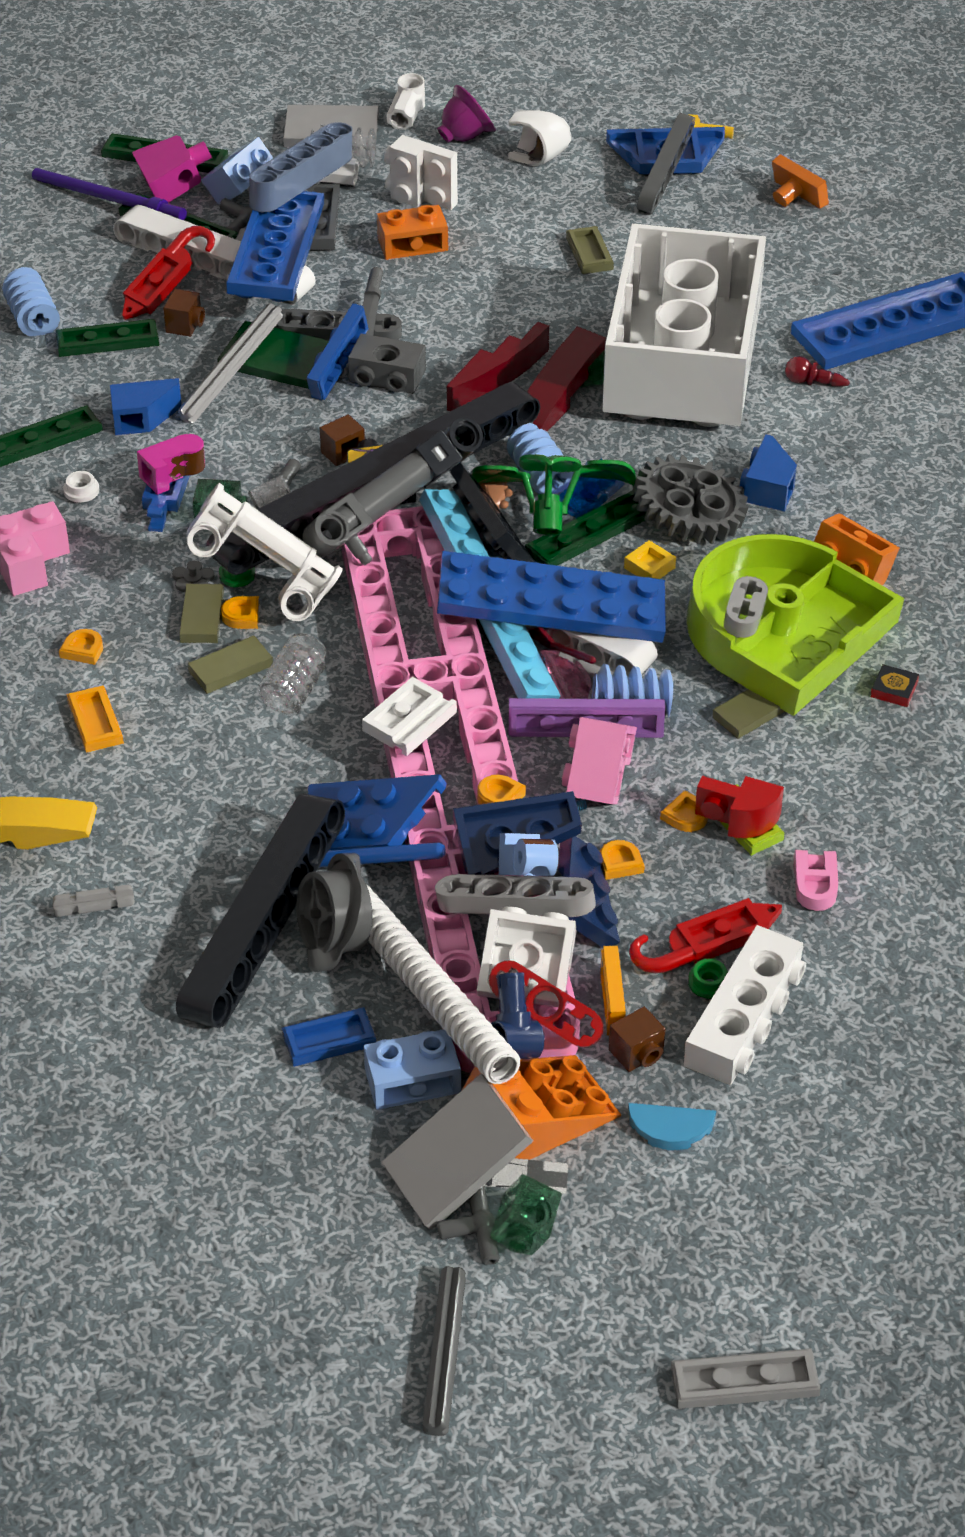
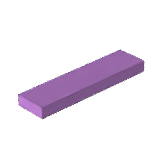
(556, 716)

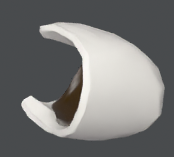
(542, 136)

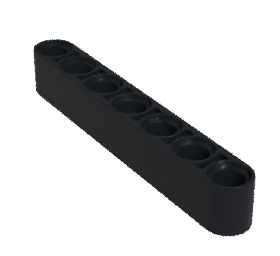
(259, 911)

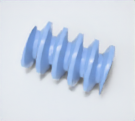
(30, 302)
(532, 440)
(634, 686)

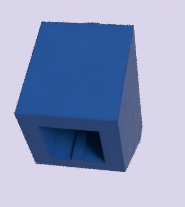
(143, 405)
(770, 476)

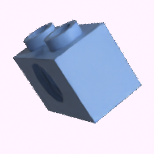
(233, 174)

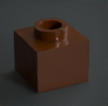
(183, 312)
(339, 438)
(637, 1039)

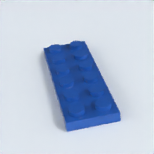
(276, 249)
(884, 322)
(552, 596)

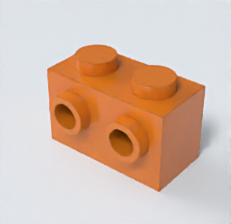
(412, 231)
(858, 547)

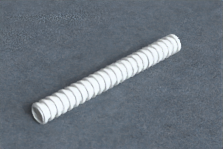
(441, 996)

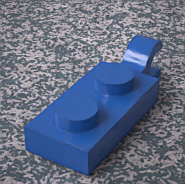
(160, 504)

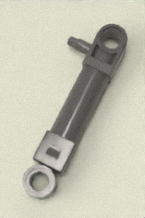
(376, 498)

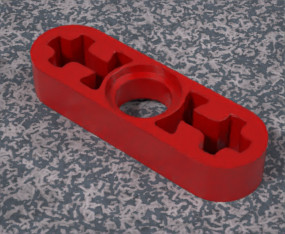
(579, 1012)

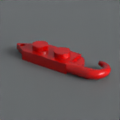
(163, 273)
(707, 935)

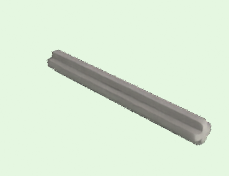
(230, 363)

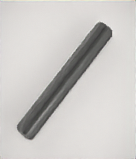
(444, 1351)

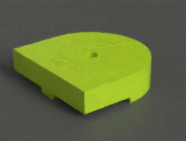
(812, 622)

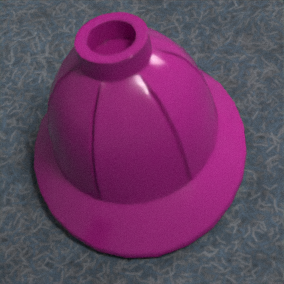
(463, 117)

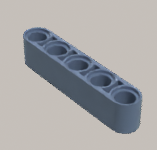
(300, 167)

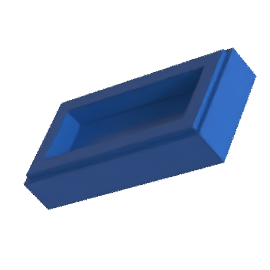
(328, 1036)

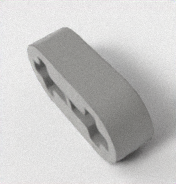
(751, 608)

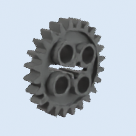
(690, 499)

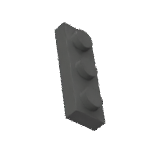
(327, 226)

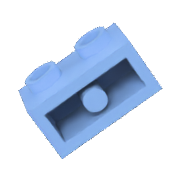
(412, 1069)

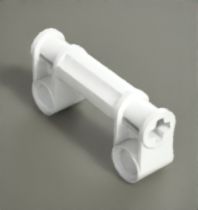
(271, 541)

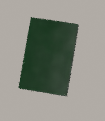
(281, 356)

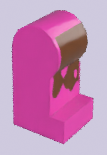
(171, 461)

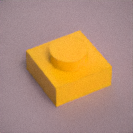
(650, 561)

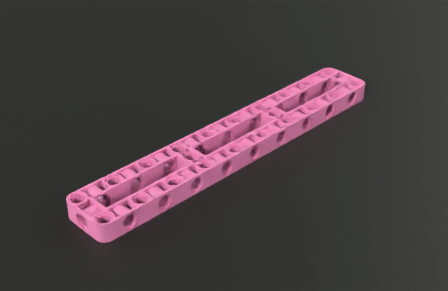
(461, 676)

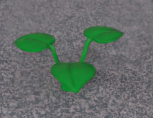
(548, 509)

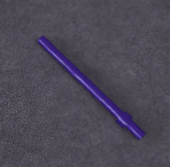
(107, 193)

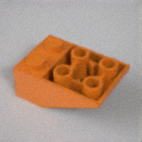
(554, 1101)

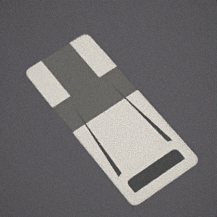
(549, 1173)

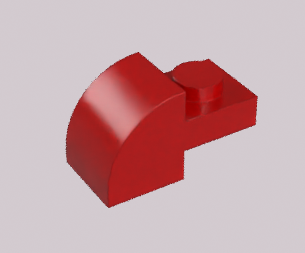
(747, 809)

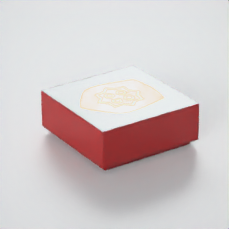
(894, 685)

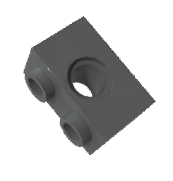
(387, 363)

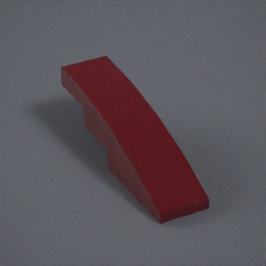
(491, 370)
(564, 375)

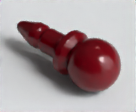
(800, 370)

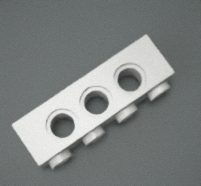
(744, 1004)

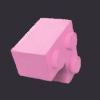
(27, 542)
(598, 759)

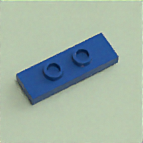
(334, 358)

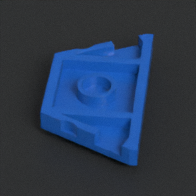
(643, 146)
(379, 809)

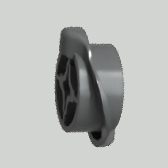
(334, 912)

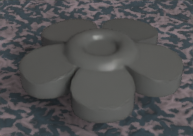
(192, 575)

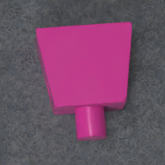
(171, 166)

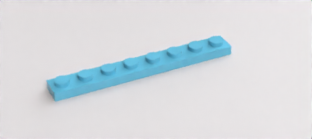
(509, 640)

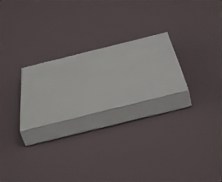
(304, 118)
(457, 1151)

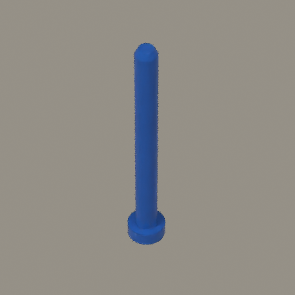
(392, 853)

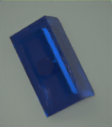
(590, 494)

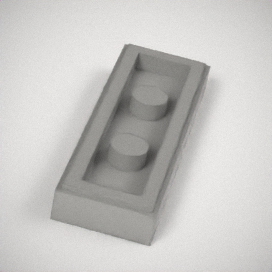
(745, 1378)

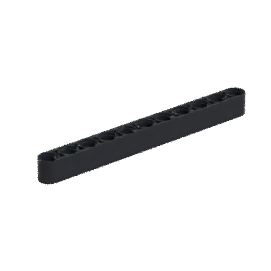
(495, 412)

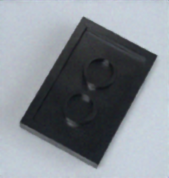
(485, 512)

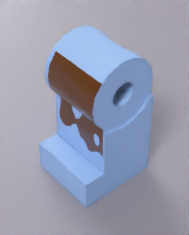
(527, 855)

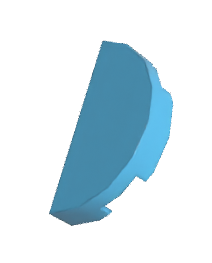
(670, 1126)

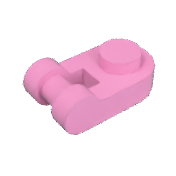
(816, 879)

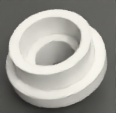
(81, 487)

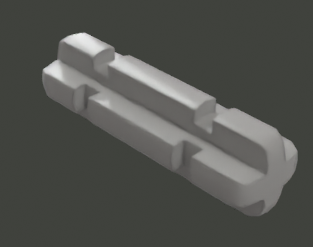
(93, 900)

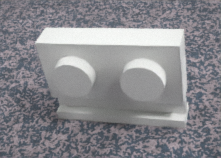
(409, 716)

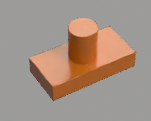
(797, 182)

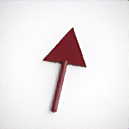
(546, 640)

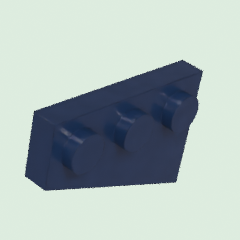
(480, 826)
(585, 861)

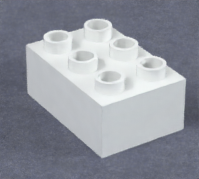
(684, 325)

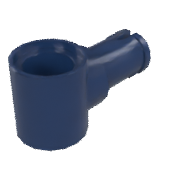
(514, 1021)

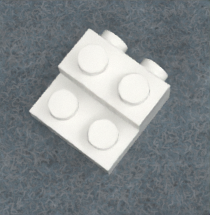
(421, 173)
(534, 941)

